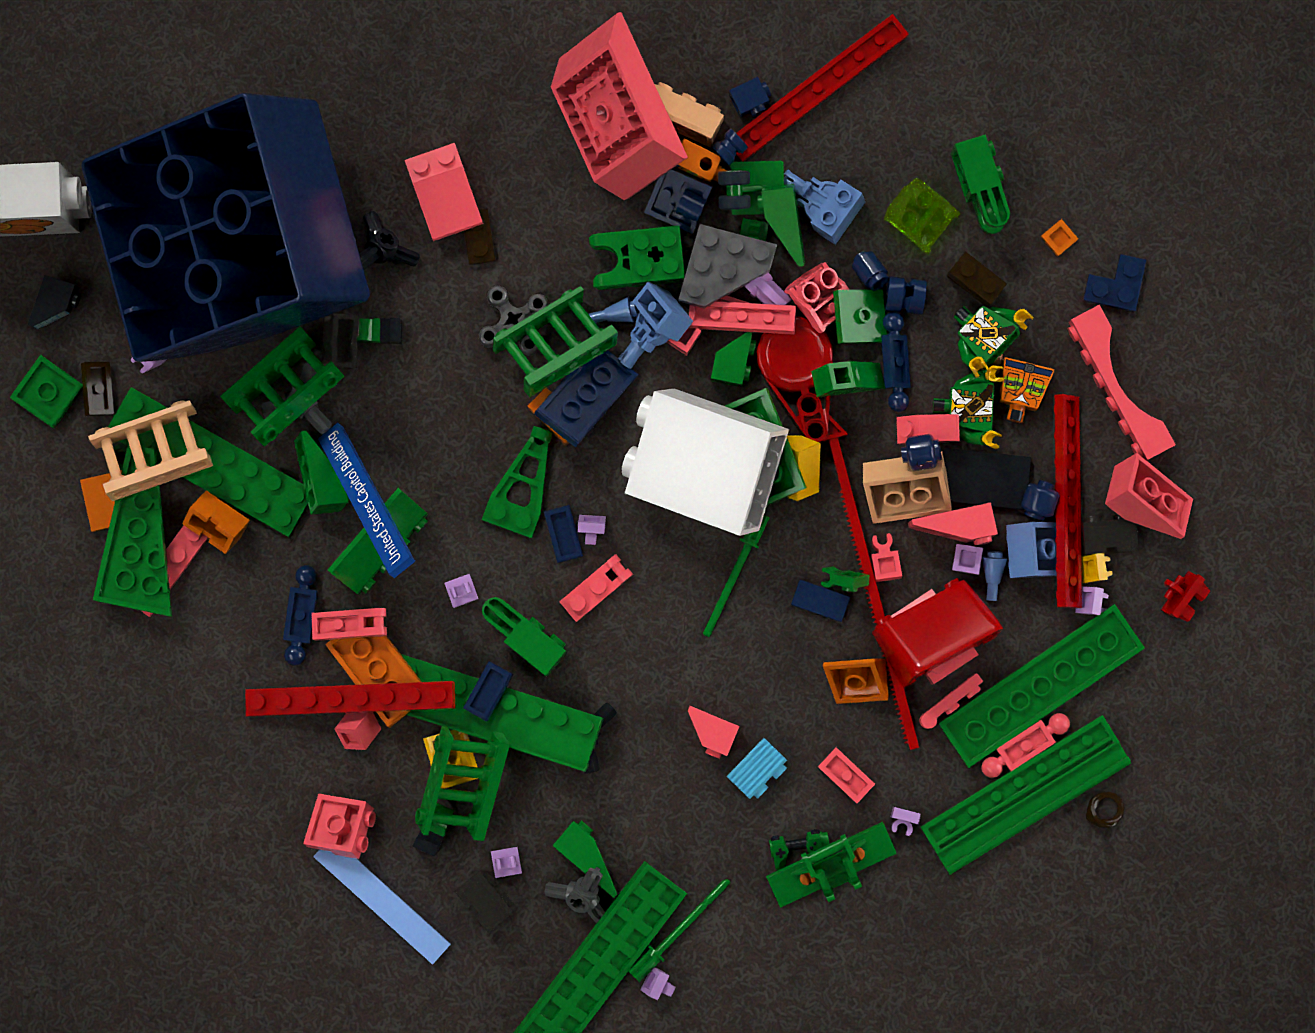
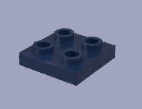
(679, 199)

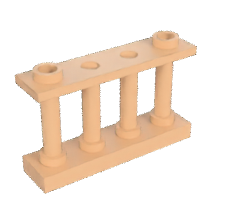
(168, 469)

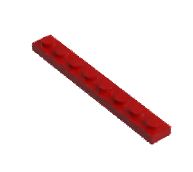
(821, 85)
(1069, 504)
(350, 698)

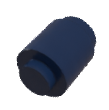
(870, 270)

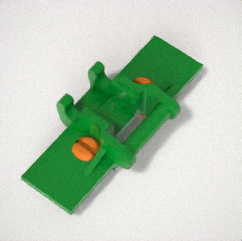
(856, 854)

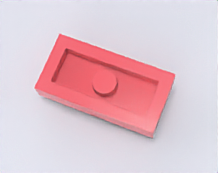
(846, 775)

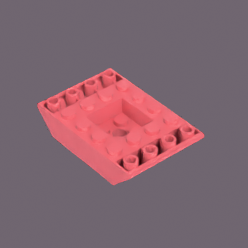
(616, 111)

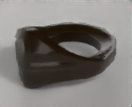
(1093, 803)

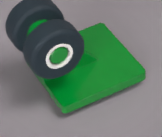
(746, 183)

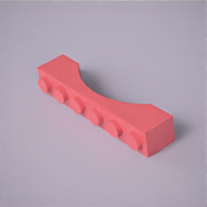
(1094, 333)

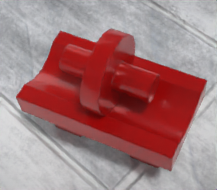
(1180, 594)

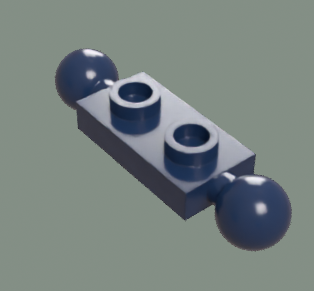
(895, 361)
(299, 615)

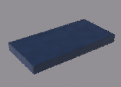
(585, 397)

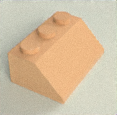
(690, 117)
(901, 493)

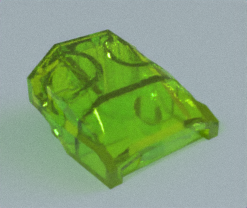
(926, 214)

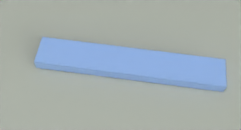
(385, 904)

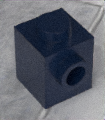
(750, 97)

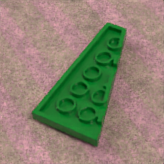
(134, 553)

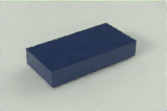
(563, 534)
(820, 600)
(488, 691)

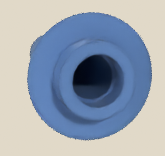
(619, 312)
(993, 567)

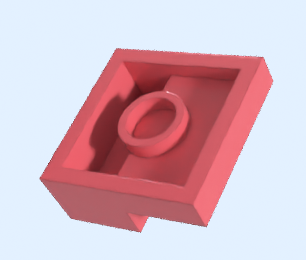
(340, 826)

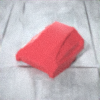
(814, 295)

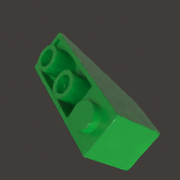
(847, 378)

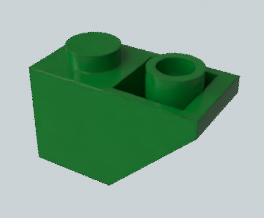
(731, 361)

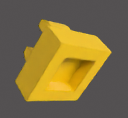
(1095, 568)

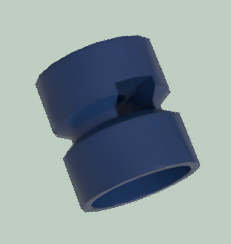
(896, 299)

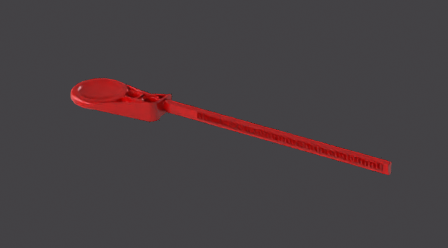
(787, 366)

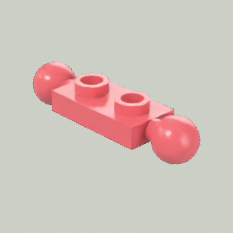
(1025, 745)

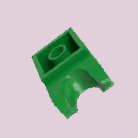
(982, 182)
(632, 252)
(525, 635)

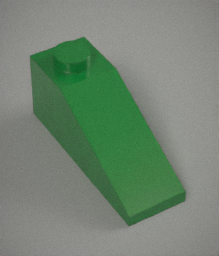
(783, 216)
(320, 481)
(583, 852)

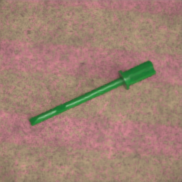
(750, 540)
(652, 957)

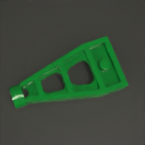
(510, 515)

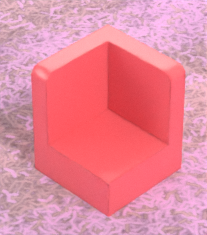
(686, 341)
(357, 730)

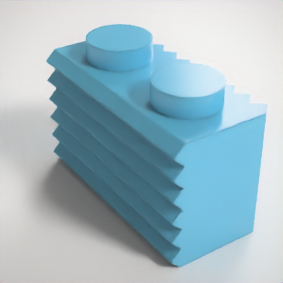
(757, 769)

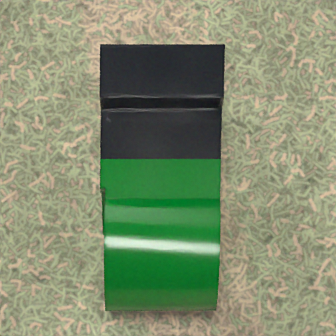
(380, 331)
(431, 842)

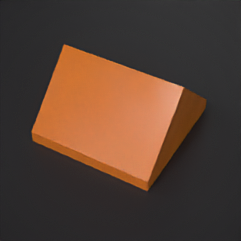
(857, 680)

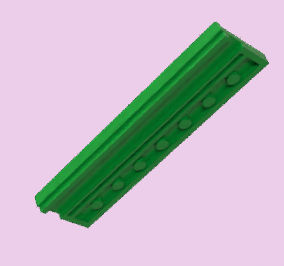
(525, 720)
(1025, 794)

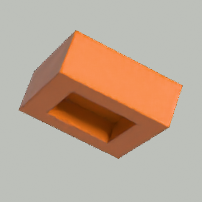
(1059, 237)

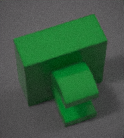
(754, 229)

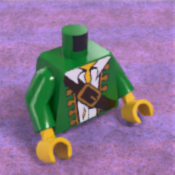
(987, 334)
(973, 403)

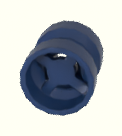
(729, 147)

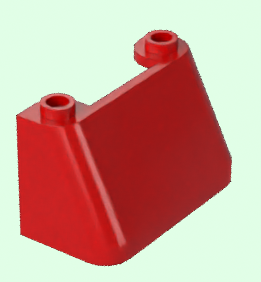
(935, 631)

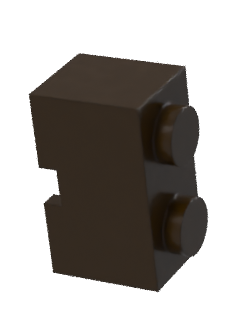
(976, 279)

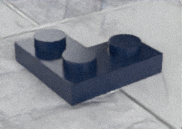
(1121, 291)

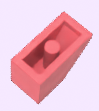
(940, 426)
(713, 732)

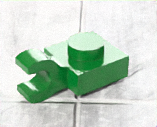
(847, 579)

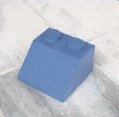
(1032, 549)

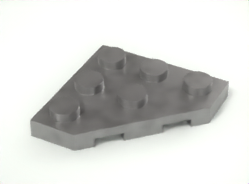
(722, 265)

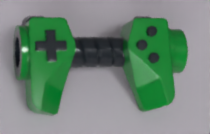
(780, 848)

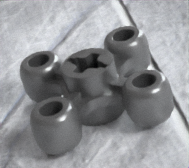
(506, 310)

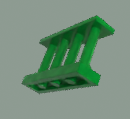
(557, 365)
(267, 371)
(482, 797)

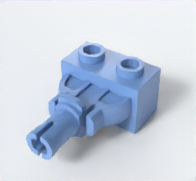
(829, 206)
(656, 323)

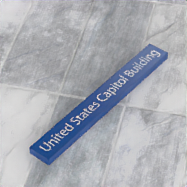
(366, 500)

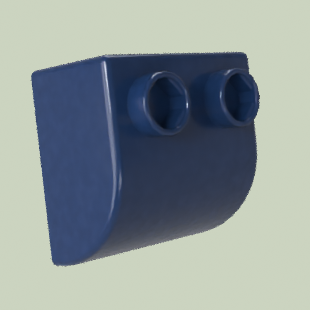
(225, 227)

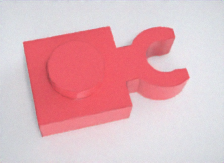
(885, 562)

